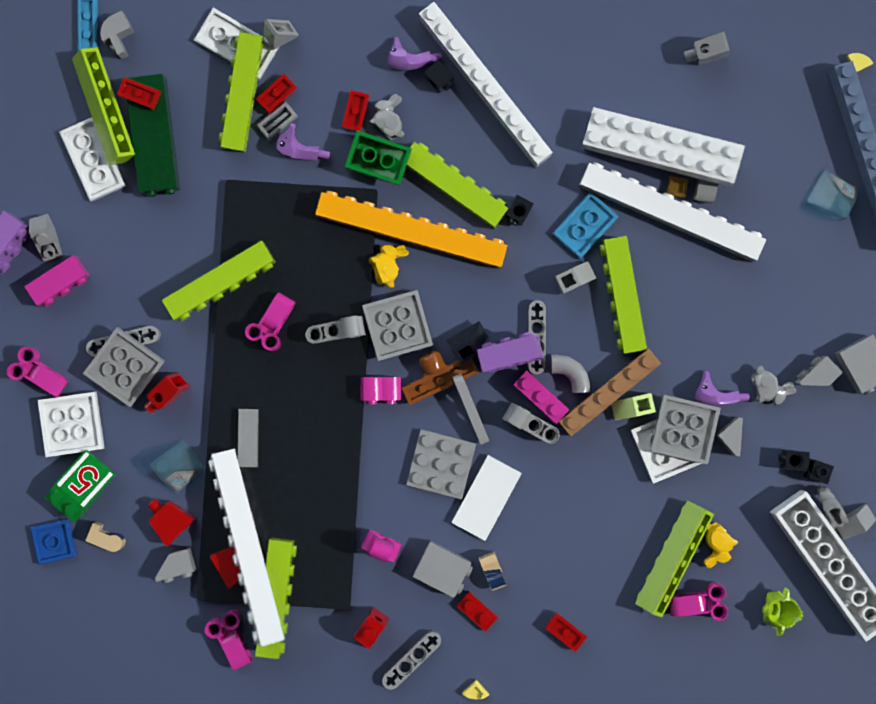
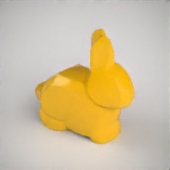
(385, 265)
(720, 543)

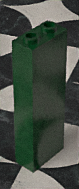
(154, 141)

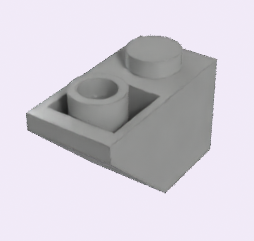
(45, 237)
(574, 278)
(821, 373)
(177, 564)

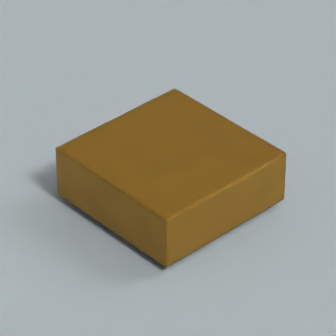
(677, 187)

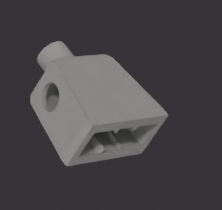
(715, 45)

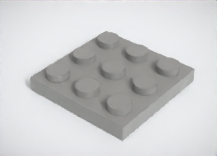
(397, 325)
(123, 367)
(685, 429)
(441, 464)

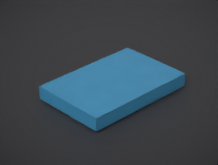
(585, 225)

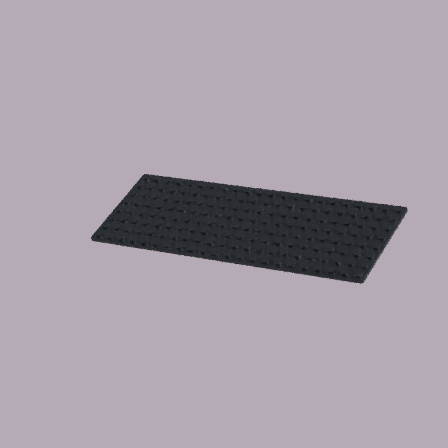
(302, 390)

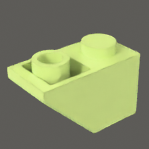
(633, 406)

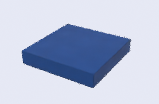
(53, 541)

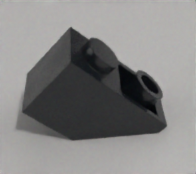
(465, 343)

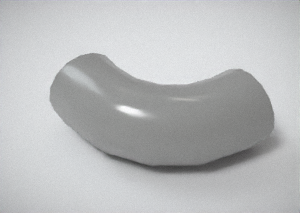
(573, 371)

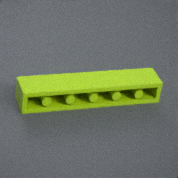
(242, 92)
(103, 106)
(455, 186)
(218, 281)
(624, 295)
(674, 559)
(279, 570)

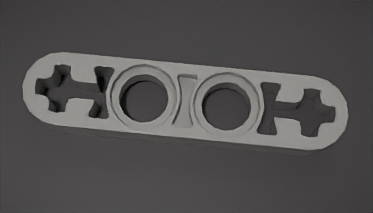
(145, 330)
(542, 335)
(471, 409)
(411, 659)

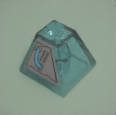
(833, 196)
(178, 467)

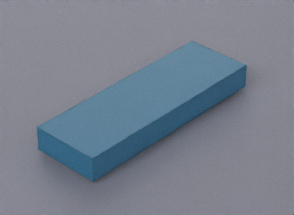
(87, 23)

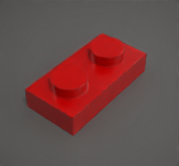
(139, 93)
(276, 93)
(355, 111)
(477, 611)
(565, 632)

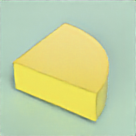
(860, 61)
(475, 691)

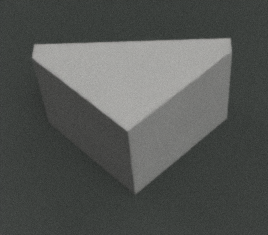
(279, 32)
(731, 436)
(859, 522)

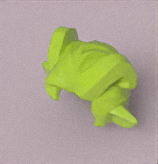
(781, 611)

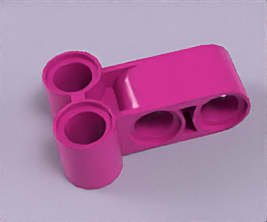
(272, 321)
(37, 372)
(381, 546)
(699, 603)
(231, 639)

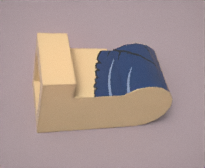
(105, 539)
(492, 571)

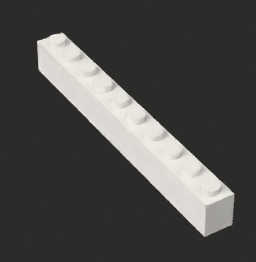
(485, 84)
(672, 212)
(246, 547)

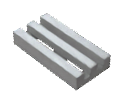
(290, 111)

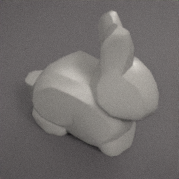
(386, 119)
(767, 387)
(832, 508)

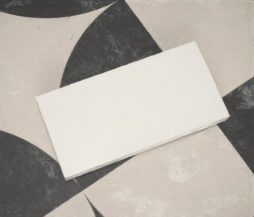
(219, 35)
(90, 160)
(486, 497)

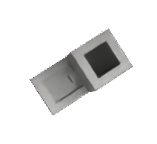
(115, 29)

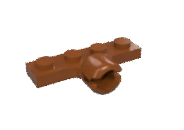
(436, 376)

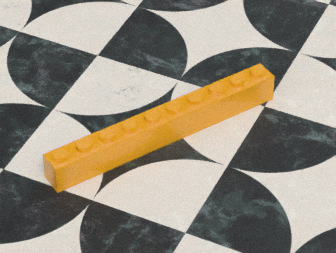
(411, 230)

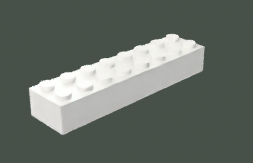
(663, 147)
(829, 561)

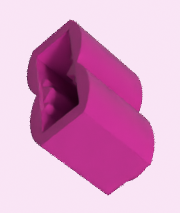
(380, 388)

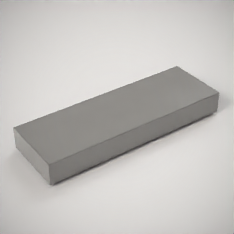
(248, 437)

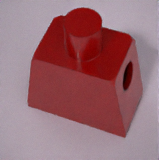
(166, 392)
(169, 520)
(225, 565)
(371, 628)

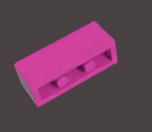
(57, 281)
(540, 397)

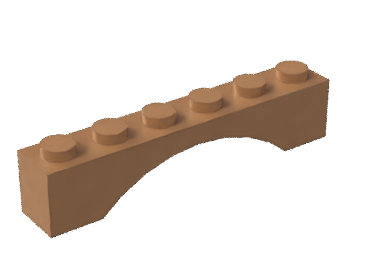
(609, 392)

